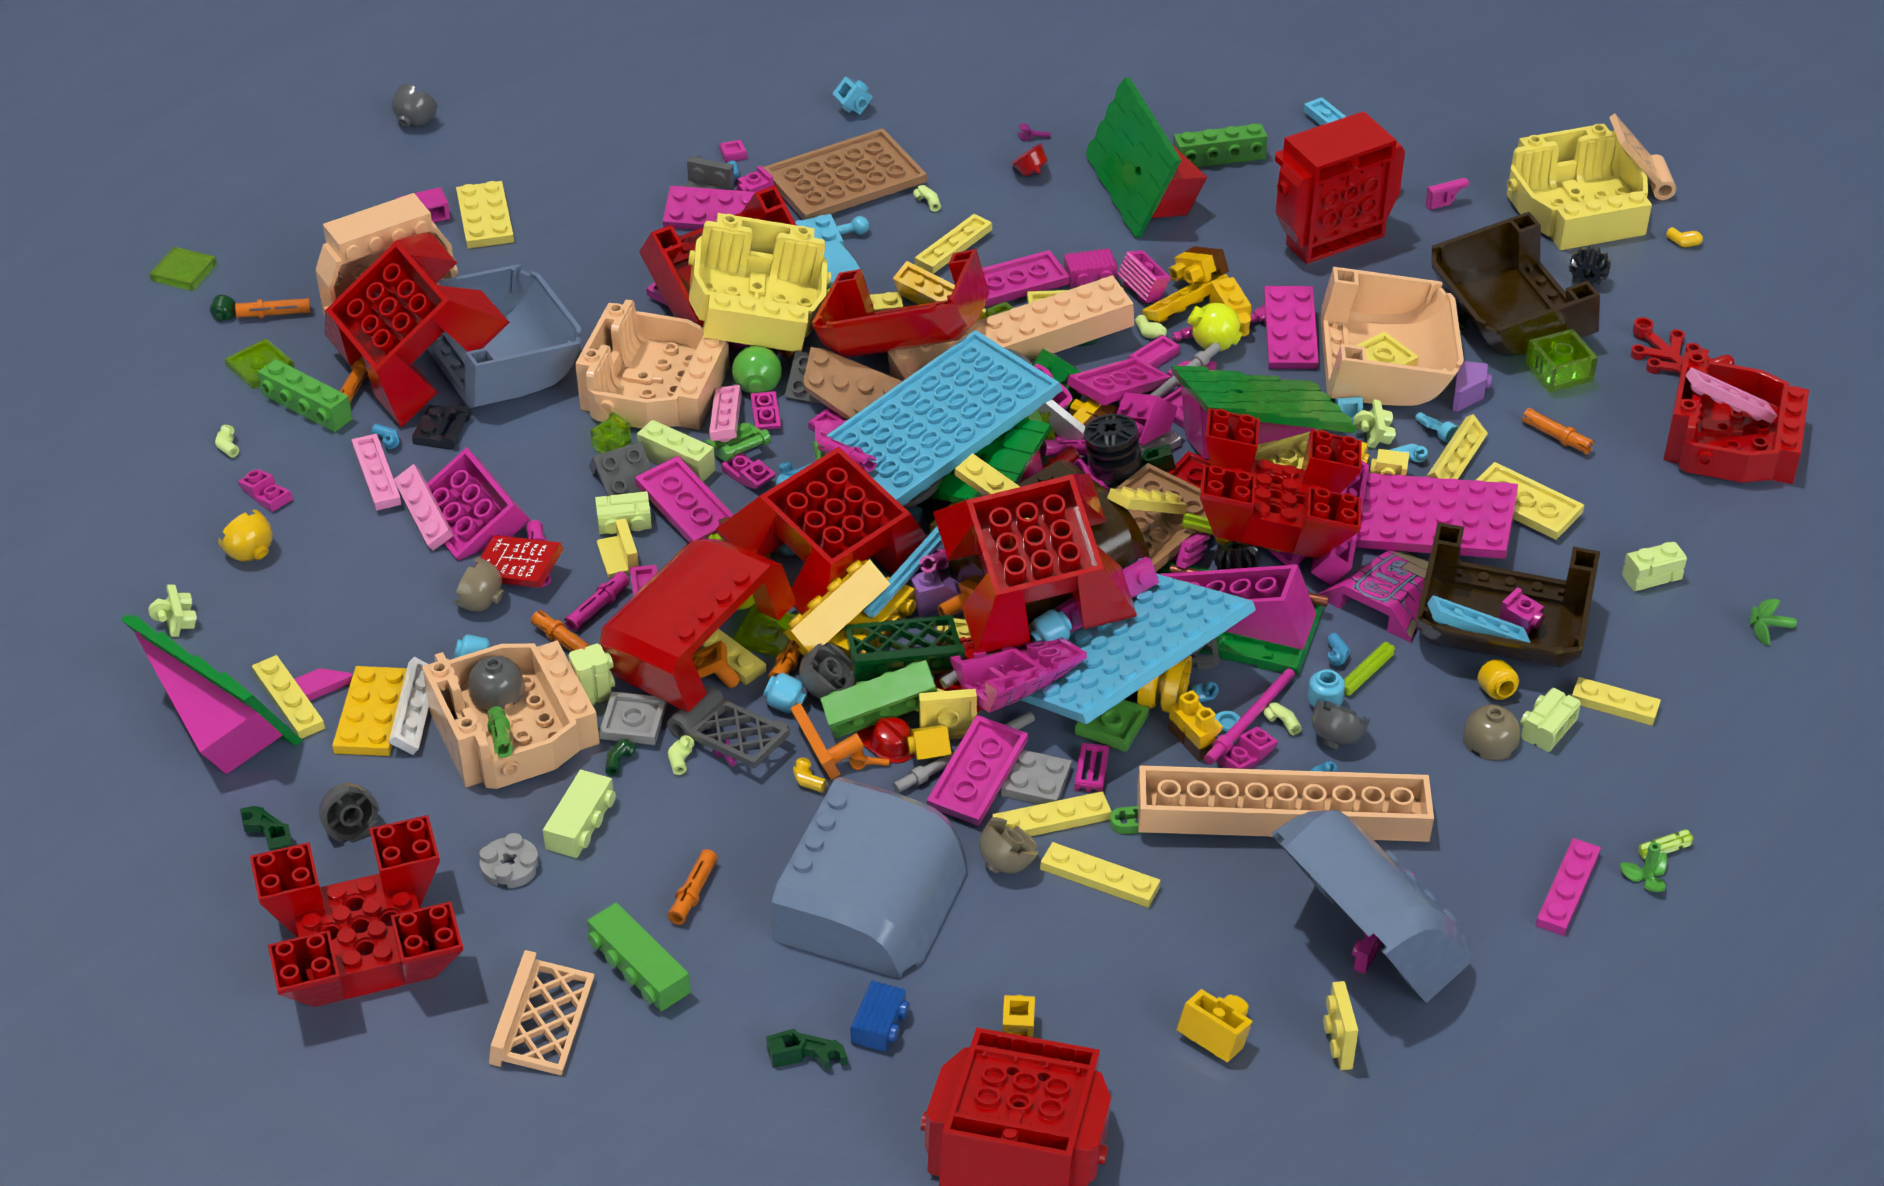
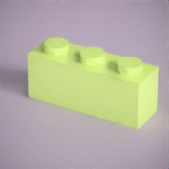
(665, 443)
(579, 814)

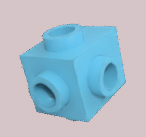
(853, 95)

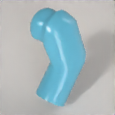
(1416, 453)

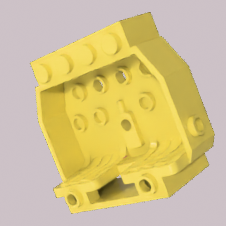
(1580, 186)
(757, 281)

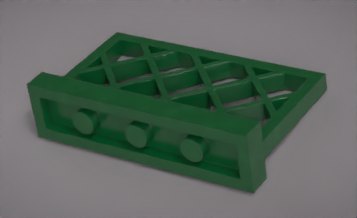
(879, 661)

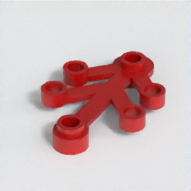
(1644, 330)

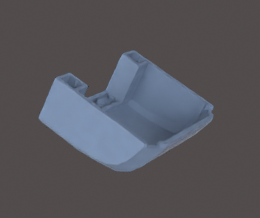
(526, 354)
(869, 879)
(1378, 897)

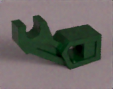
(1159, 457)
(260, 821)
(792, 1047)

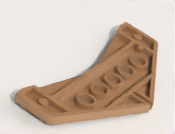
(844, 383)

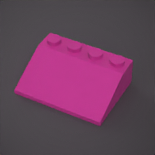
(474, 505)

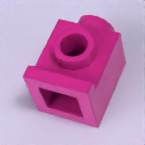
(755, 181)
(1522, 611)

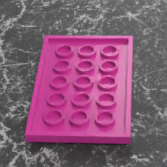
(1405, 510)

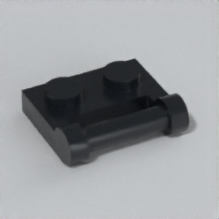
(435, 423)

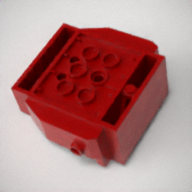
(1337, 186)
(1730, 444)
(1018, 1114)

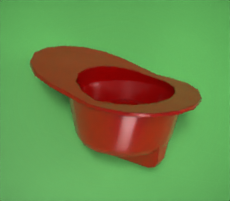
(1031, 161)
(888, 739)

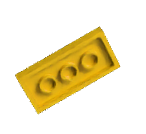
(369, 711)

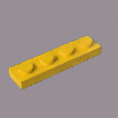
(1180, 300)

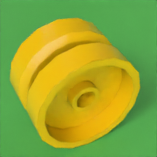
(1166, 686)

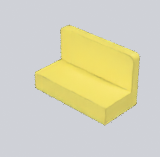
(618, 551)

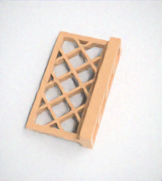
(515, 1014)

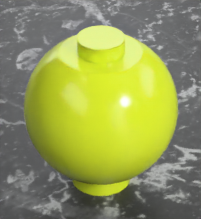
(1215, 324)

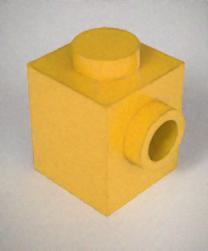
(929, 742)

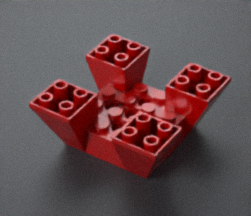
(400, 312)
(1275, 502)
(829, 520)
(1013, 576)
(361, 930)

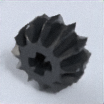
(1590, 265)
(1236, 556)

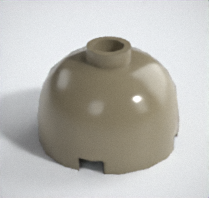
(479, 587)
(1492, 732)
(1006, 848)

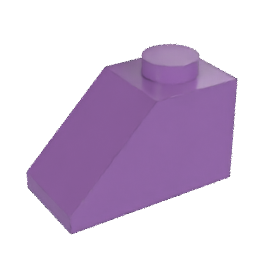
(1470, 384)
(932, 590)

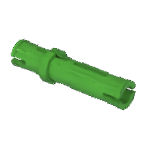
(499, 728)

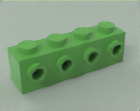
(1223, 145)
(305, 395)
(878, 698)
(638, 957)

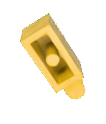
(1229, 293)

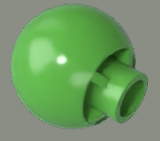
(756, 370)

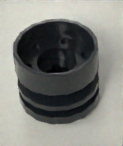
(1112, 447)

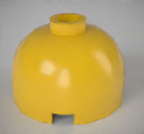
(247, 537)

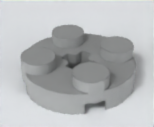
(509, 848)

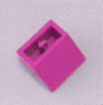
(1151, 414)

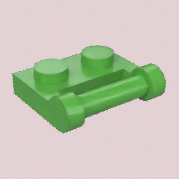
(747, 438)

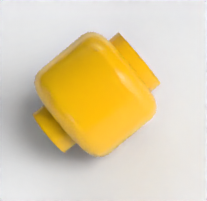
(1498, 679)

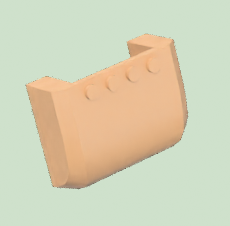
(1408, 310)

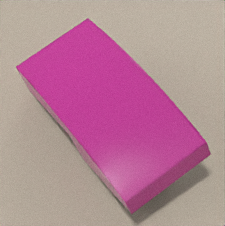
(765, 410)
(748, 472)
(264, 490)
(1249, 750)

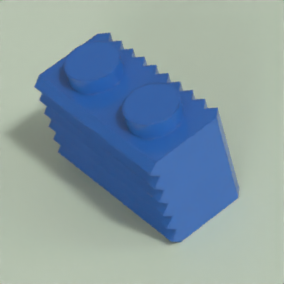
(879, 1016)

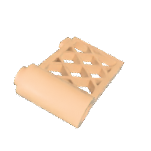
(1653, 165)

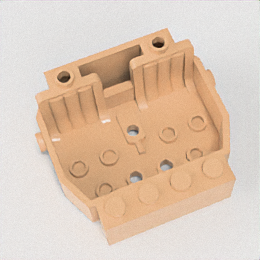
(363, 237)
(650, 369)
(545, 725)

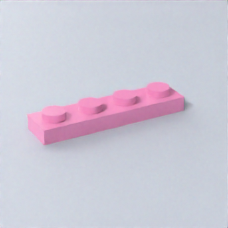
(1736, 398)
(725, 413)
(376, 472)
(423, 507)

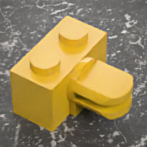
(1216, 1023)

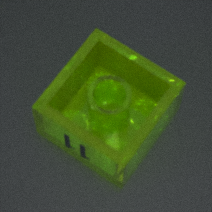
(1561, 360)

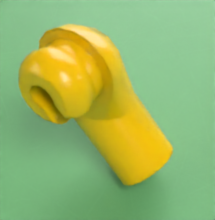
(1684, 239)
(805, 777)

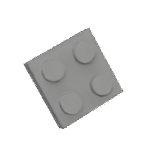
(633, 718)
(1037, 778)

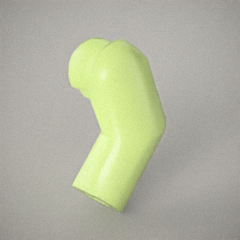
(932, 197)
(1149, 329)
(224, 441)
(1290, 721)
(679, 752)

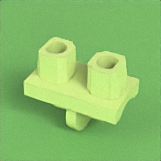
(1375, 424)
(175, 610)

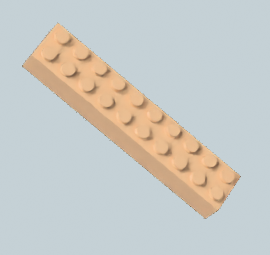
(1044, 324)
(1264, 800)

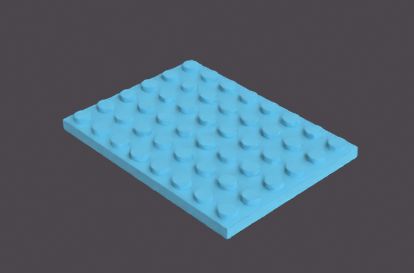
(945, 414)
(1129, 653)

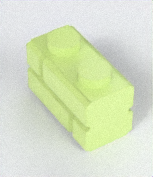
(630, 506)
(1654, 566)
(593, 672)
(1549, 719)

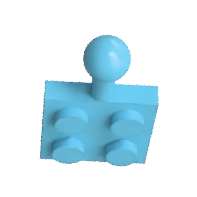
(827, 230)

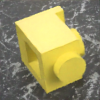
(1390, 463)

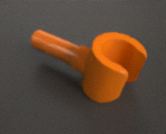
(859, 760)

